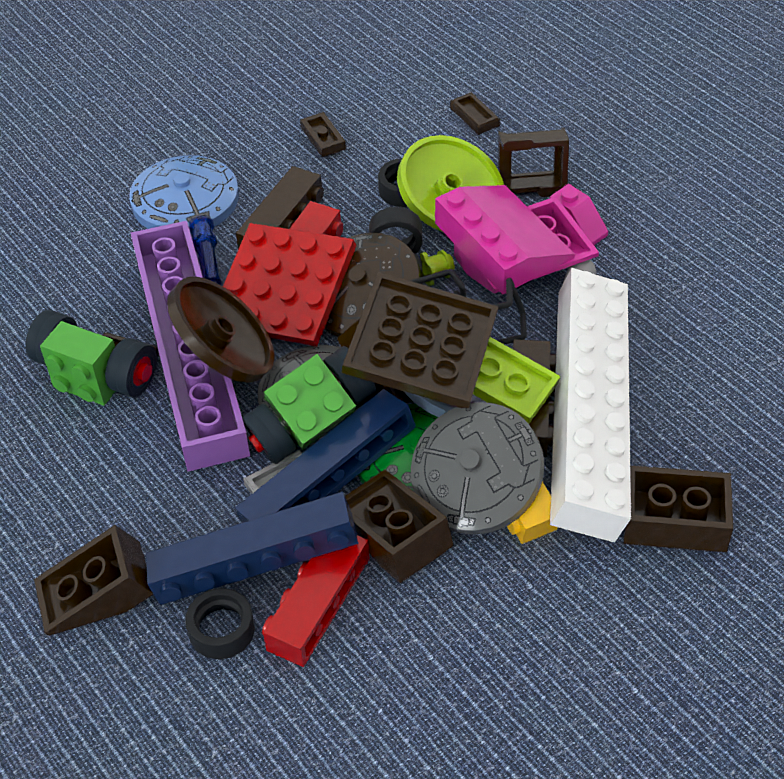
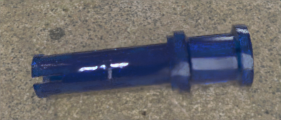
(205, 243)

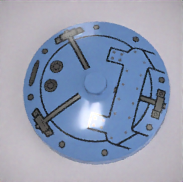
(184, 189)

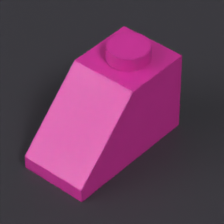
(583, 212)

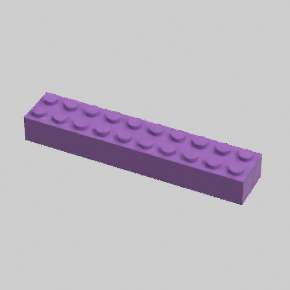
(200, 397)

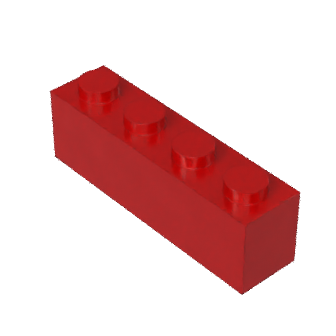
(313, 602)

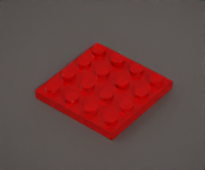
(290, 279)

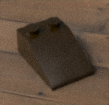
(399, 525)
(93, 582)

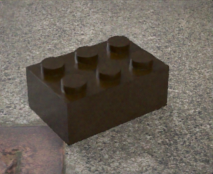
(680, 509)

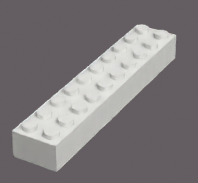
(591, 408)

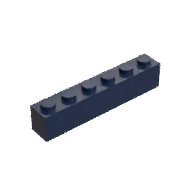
(334, 458)
(250, 548)

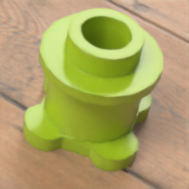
(436, 263)

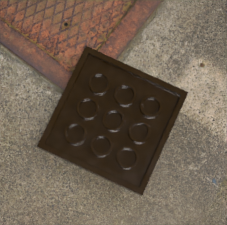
(421, 340)

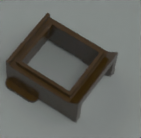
(544, 181)

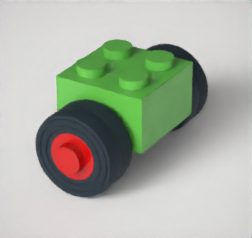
(87, 361)
(307, 405)

